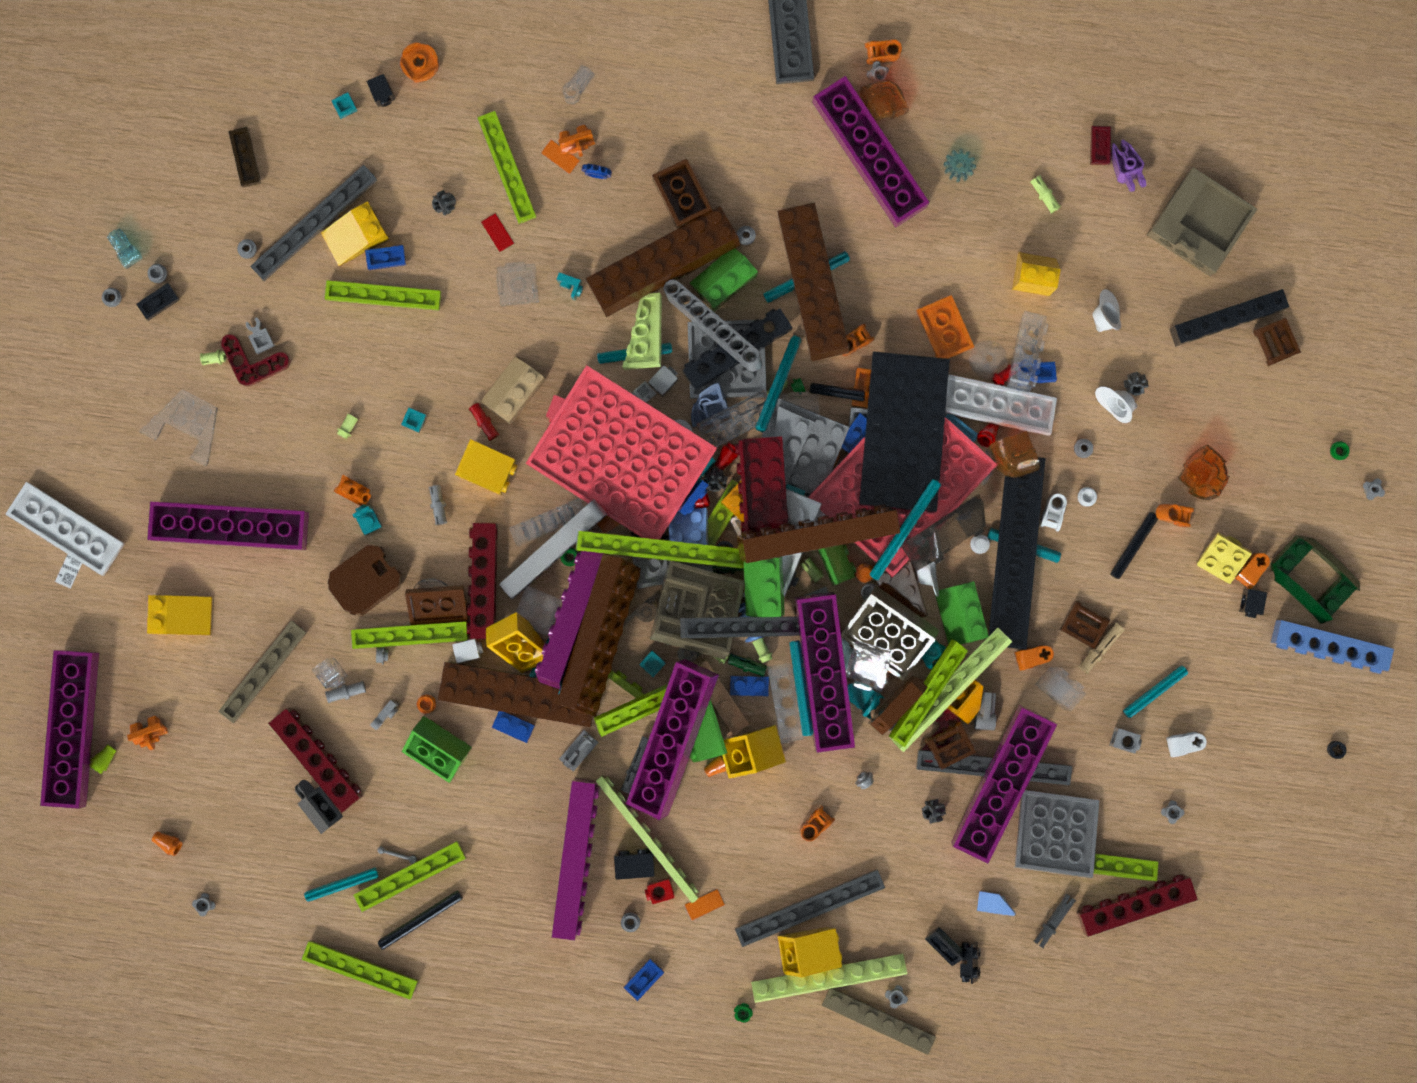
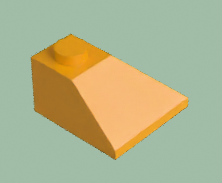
(968, 702)

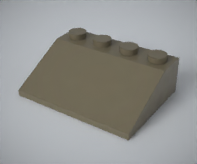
(892, 626)

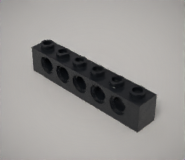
(773, 317)
(1229, 317)

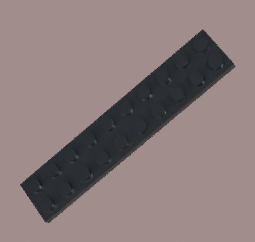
(1017, 556)

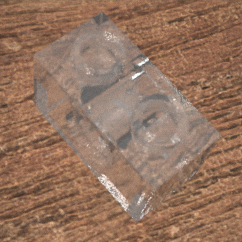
(330, 673)

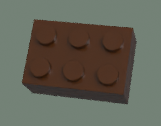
(681, 193)

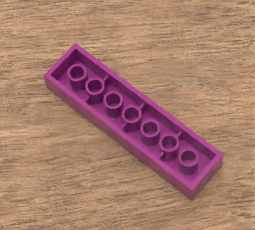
(870, 151)
(228, 526)
(568, 620)
(825, 671)
(69, 729)
(672, 739)
(1003, 783)
(574, 859)

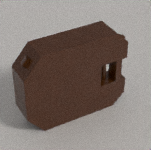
(357, 583)
(898, 704)

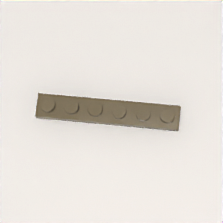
(262, 672)
(879, 1020)

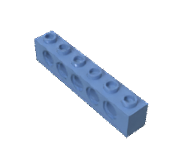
(1380, 654)

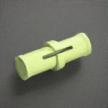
(1045, 194)

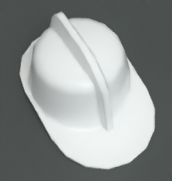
(1107, 312)
(1117, 402)
(928, 576)

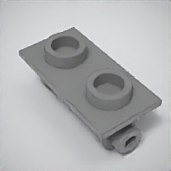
(578, 750)

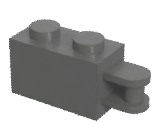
(317, 806)

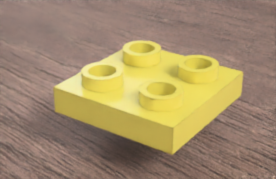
(1224, 557)

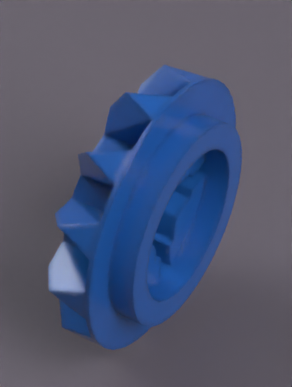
(596, 171)

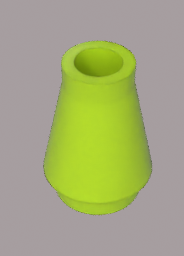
(102, 760)

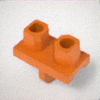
(576, 142)
(353, 491)
(148, 735)

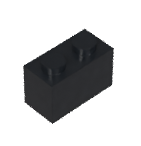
(634, 865)

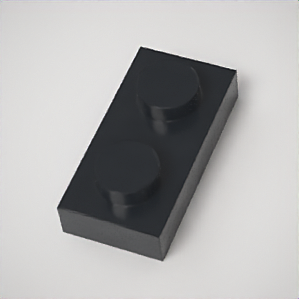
(158, 301)
(945, 946)

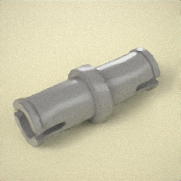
(437, 505)
(345, 692)

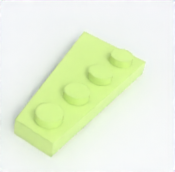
(645, 342)

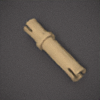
(1101, 648)

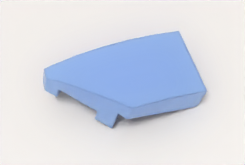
(994, 903)

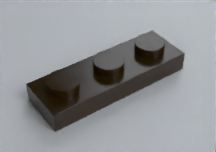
(244, 157)

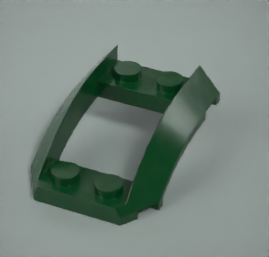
(1334, 595)

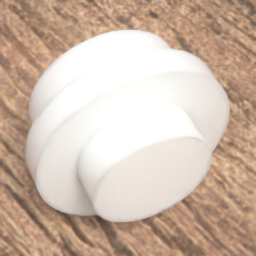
(1087, 496)
(979, 544)

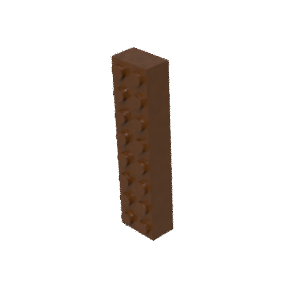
(663, 261)
(813, 282)
(817, 534)
(599, 635)
(505, 693)

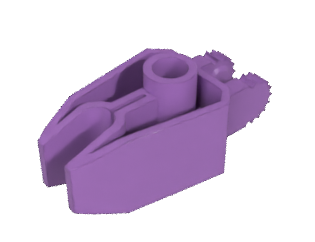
(1127, 165)

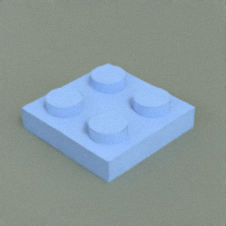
(690, 528)

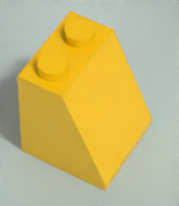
(1036, 274)
(486, 467)
(753, 752)
(810, 951)

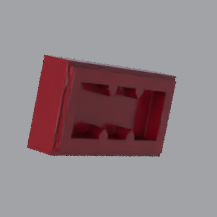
(1100, 145)

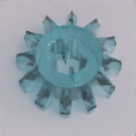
(954, 160)

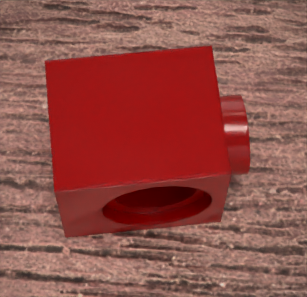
(666, 885)

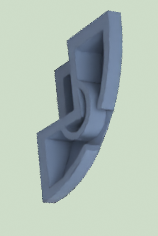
(709, 403)

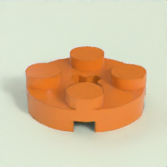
(421, 51)

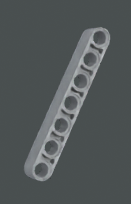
(717, 331)
(552, 549)

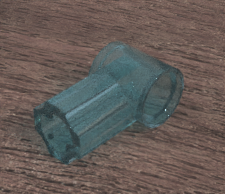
(126, 252)

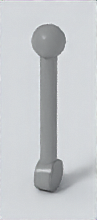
(412, 859)

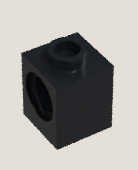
(381, 91)
(1253, 603)

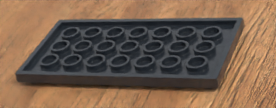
(903, 429)

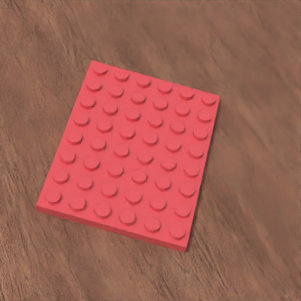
(621, 455)
(960, 473)

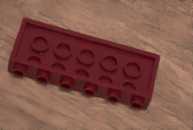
(762, 482)

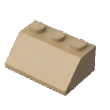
(513, 390)

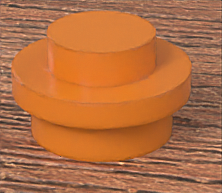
(863, 573)
(426, 703)

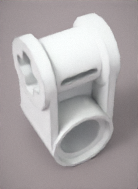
(1053, 513)
(1182, 743)

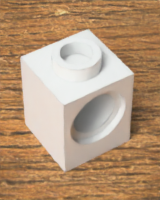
(467, 650)

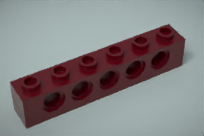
(490, 532)
(281, 724)
(1184, 895)

